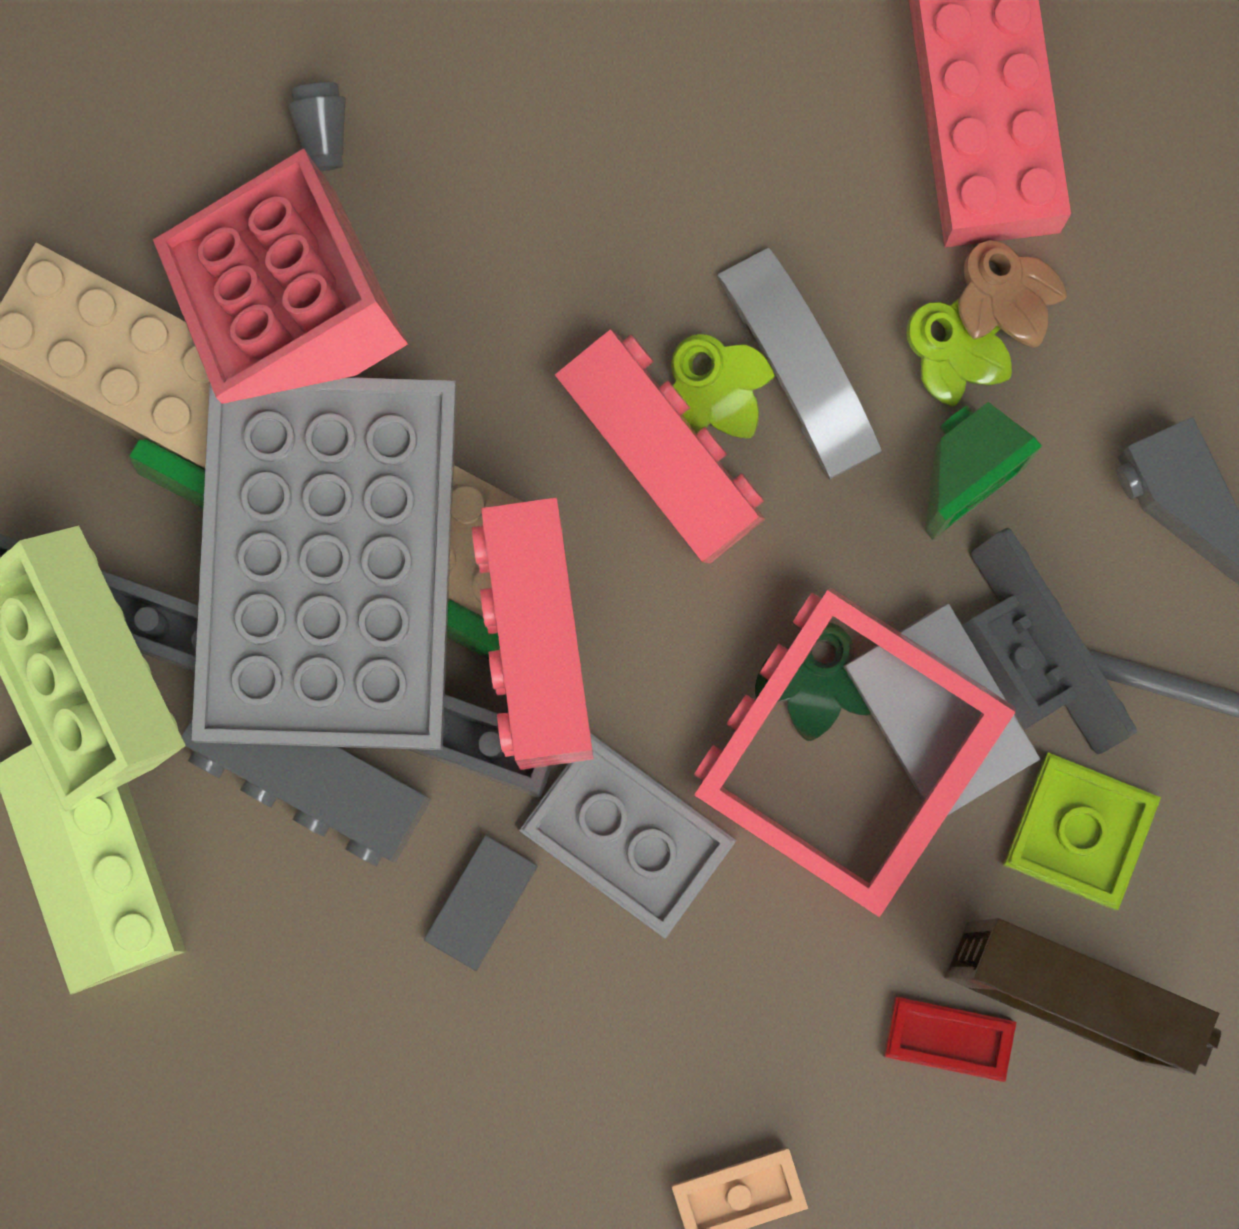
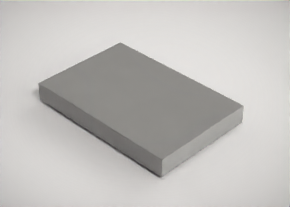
(926, 720)
(628, 837)

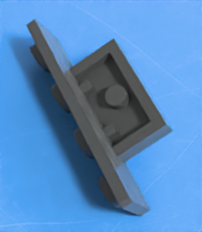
(1037, 651)

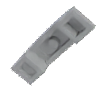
(801, 362)

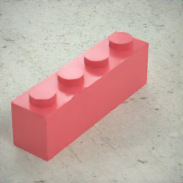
(660, 445)

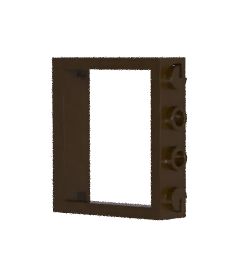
(1084, 996)

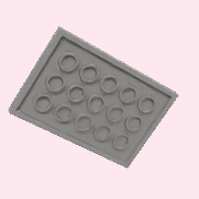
(326, 566)

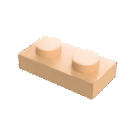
(741, 1194)

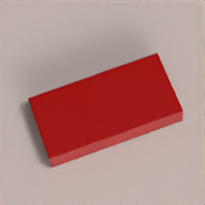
(950, 1039)

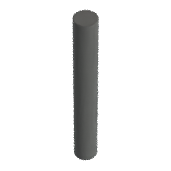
(1167, 684)

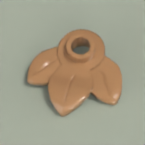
(1010, 301)

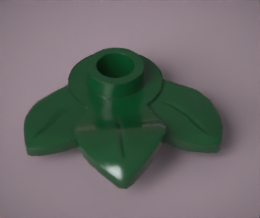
(821, 689)

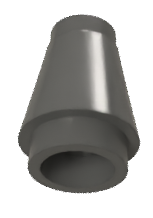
(319, 122)

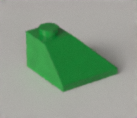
(974, 461)

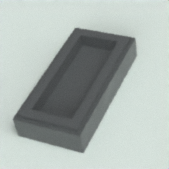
(480, 903)

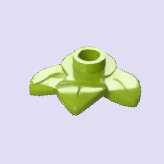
(958, 357)
(726, 391)

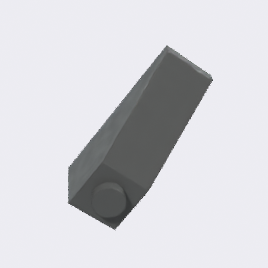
(1184, 492)

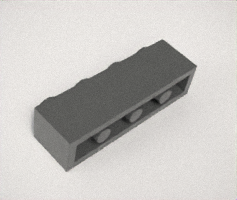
(327, 790)

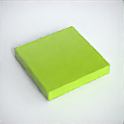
(1081, 831)

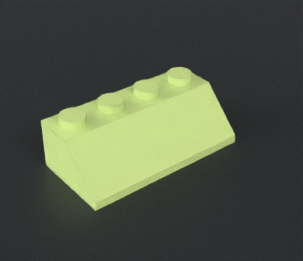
(78, 670)
(89, 876)

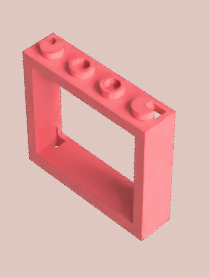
(752, 713)

